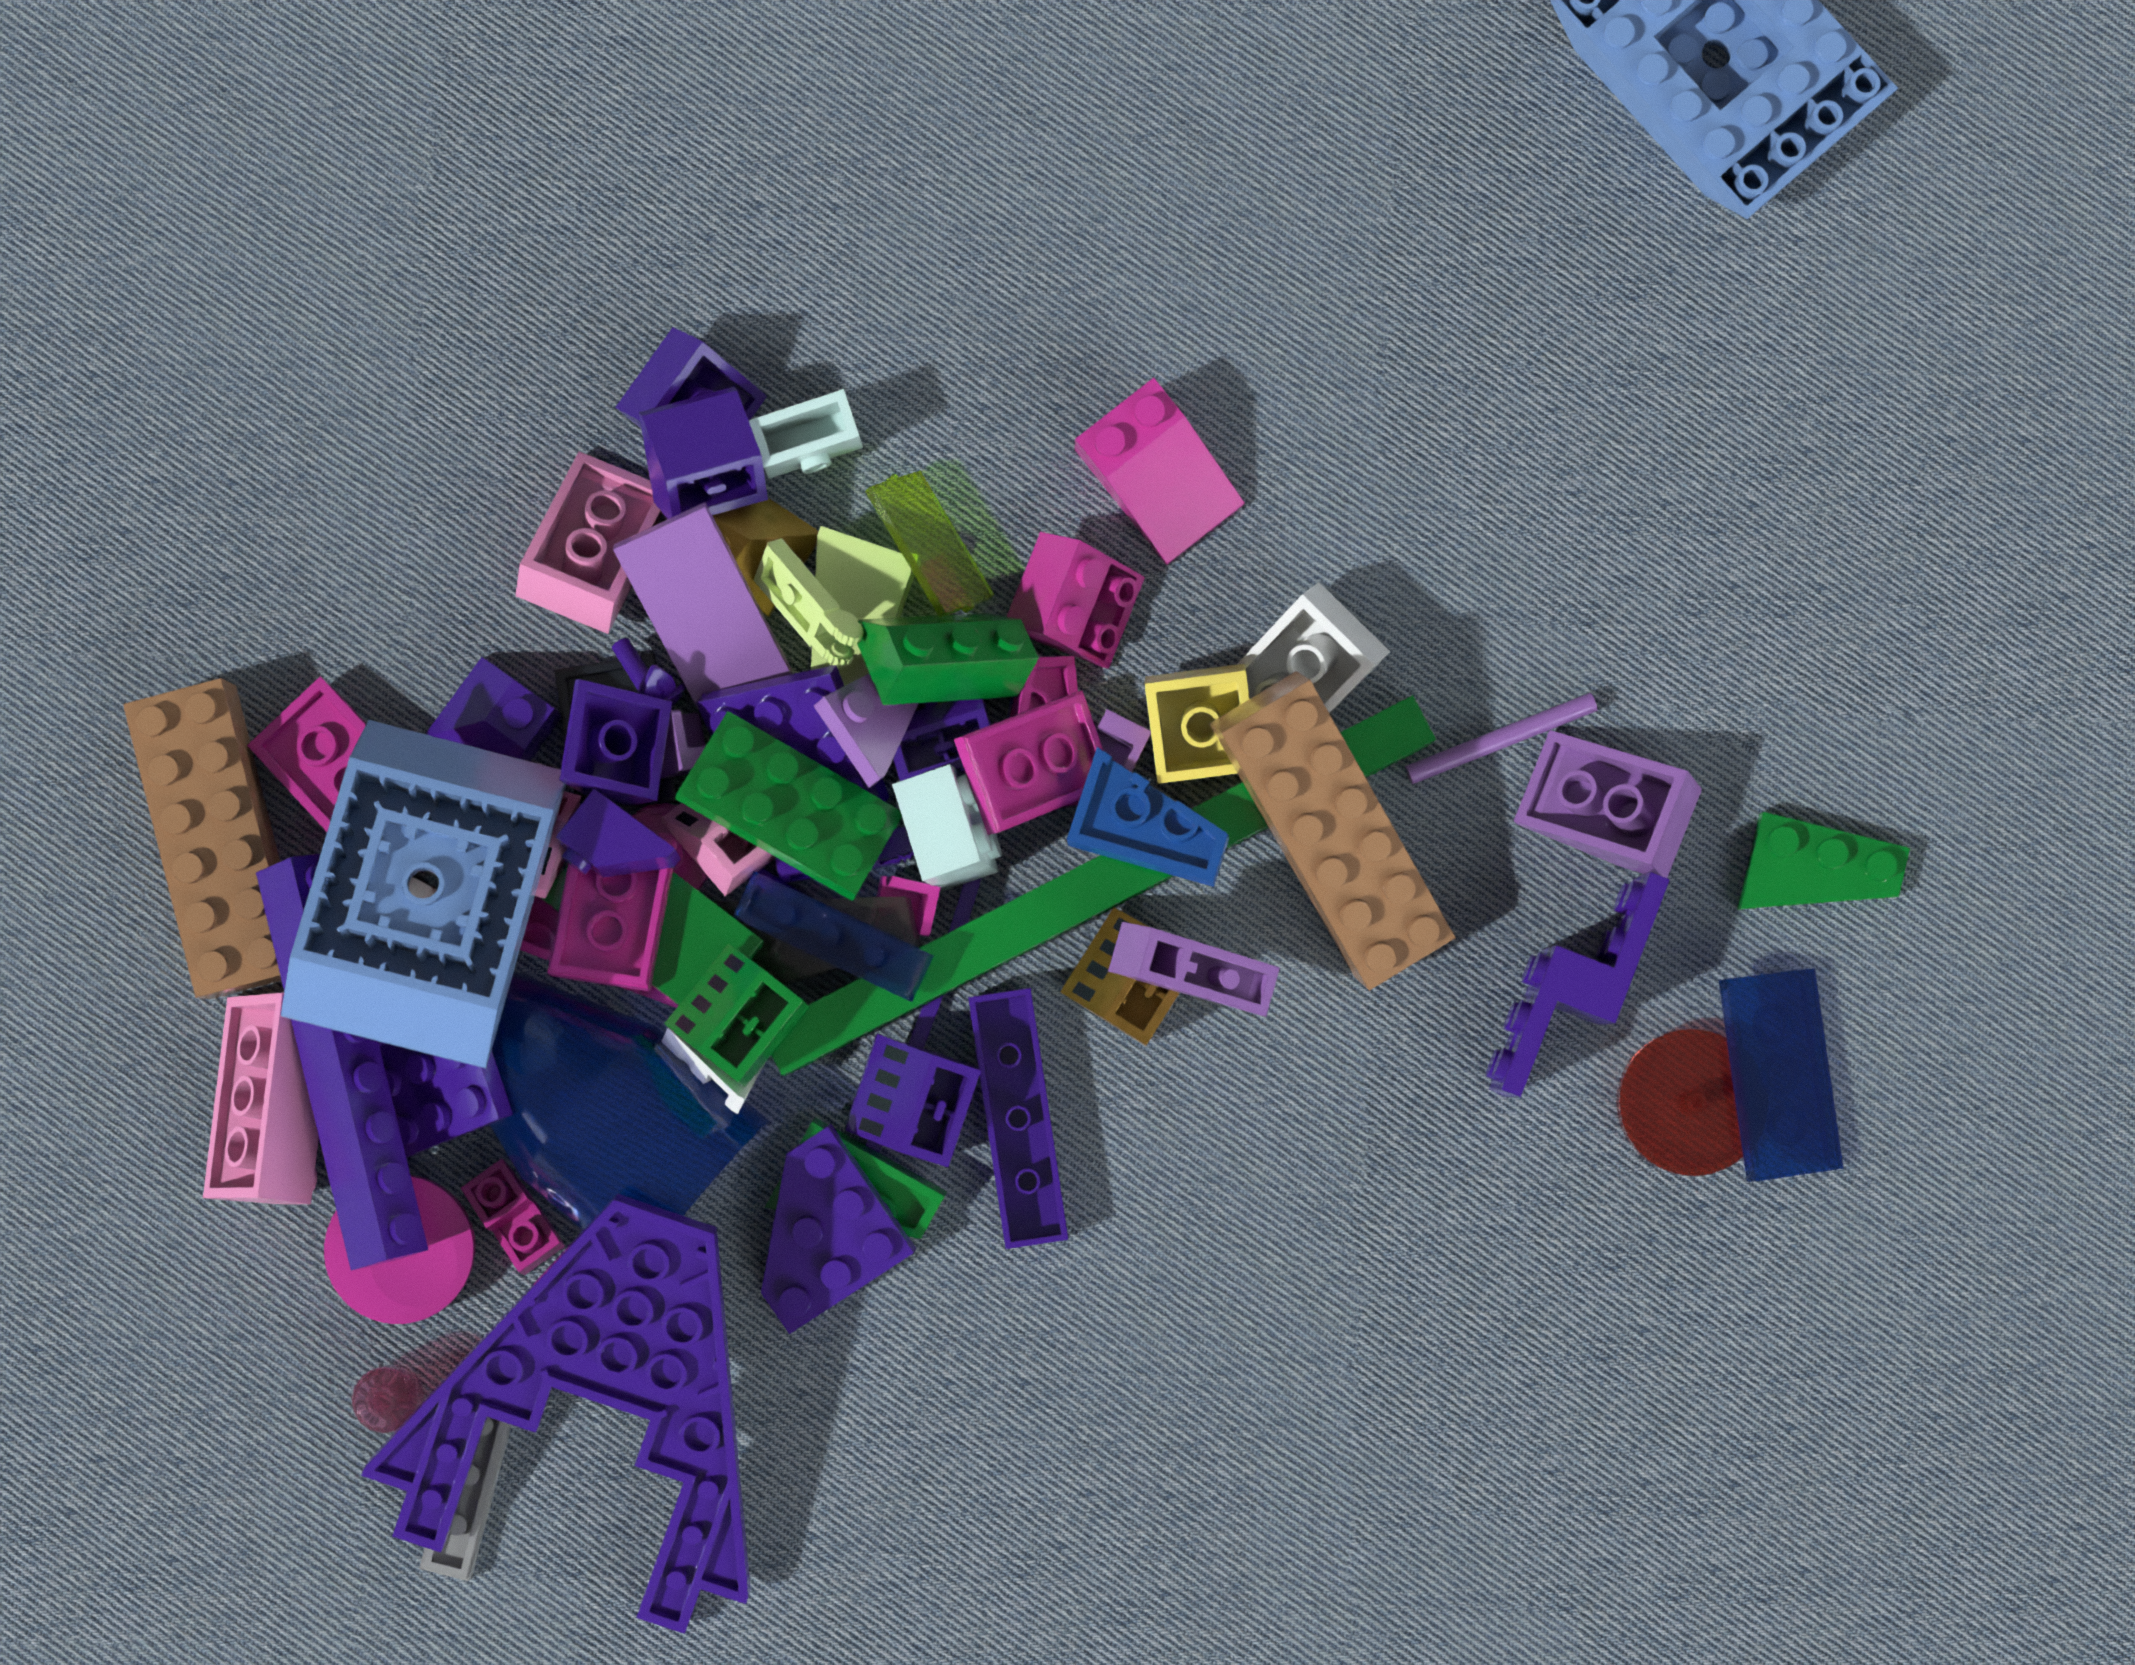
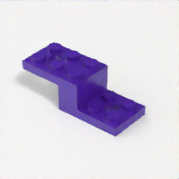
(1577, 983)

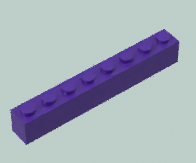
(348, 1102)

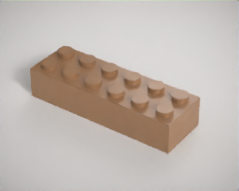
(1332, 830)
(209, 831)

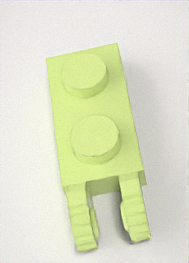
(808, 605)

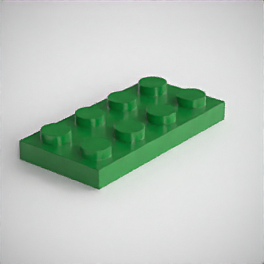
(789, 805)

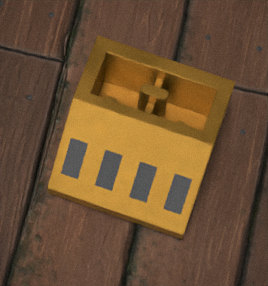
(1119, 1000)

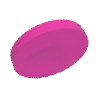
(416, 1284)

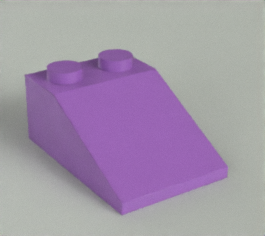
(1609, 803)

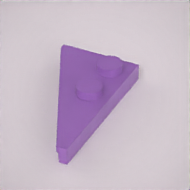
(865, 726)

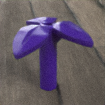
(649, 682)

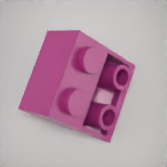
(1075, 598)

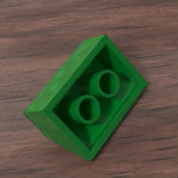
(947, 657)

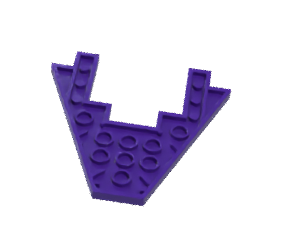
(627, 1323)

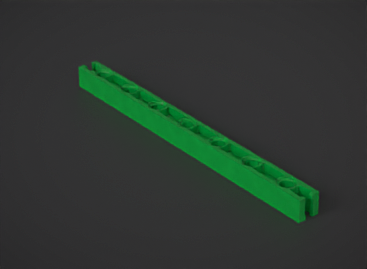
(1062, 906)

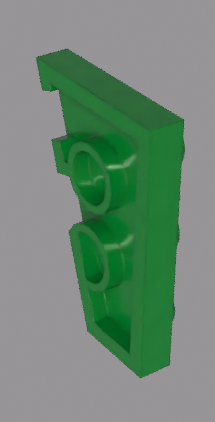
(907, 1195)

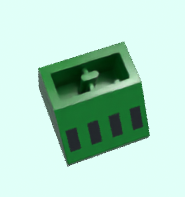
(736, 1015)

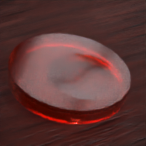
(1681, 1103)

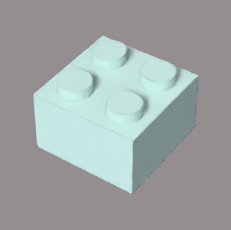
(946, 828)

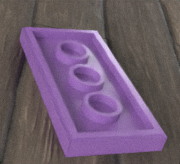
(701, 604)

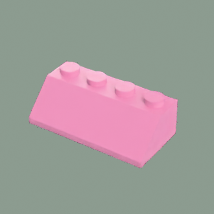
(262, 1110)

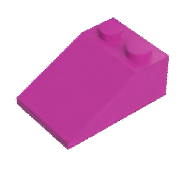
(1158, 471)

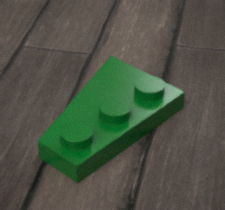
(1816, 864)

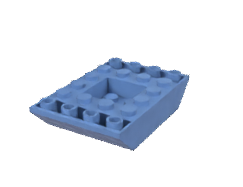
(1740, 128)
(438, 965)

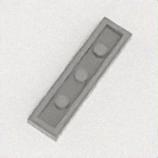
(469, 1522)

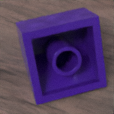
(683, 370)

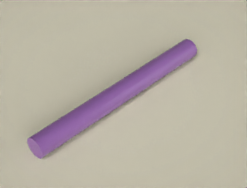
(1501, 738)

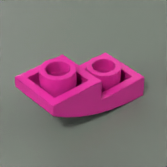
(513, 1216)

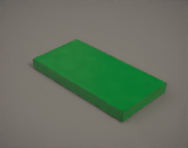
(690, 936)

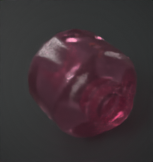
(386, 1397)

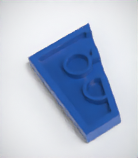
(1144, 827)

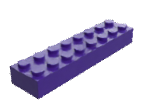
(1018, 1118)

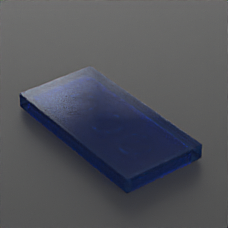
(1780, 1074)

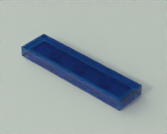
(833, 936)

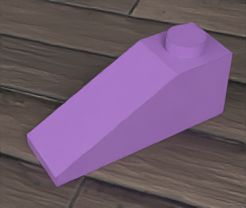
(1193, 968)

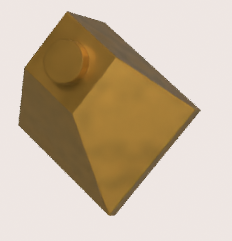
(749, 531)

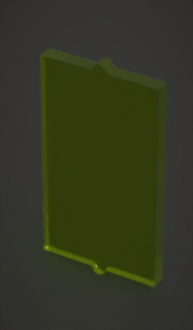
(929, 543)

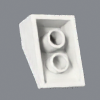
(1319, 642)

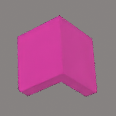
(922, 896)

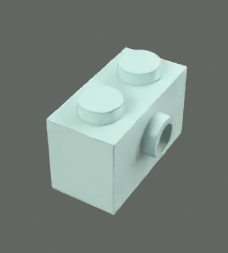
(806, 435)

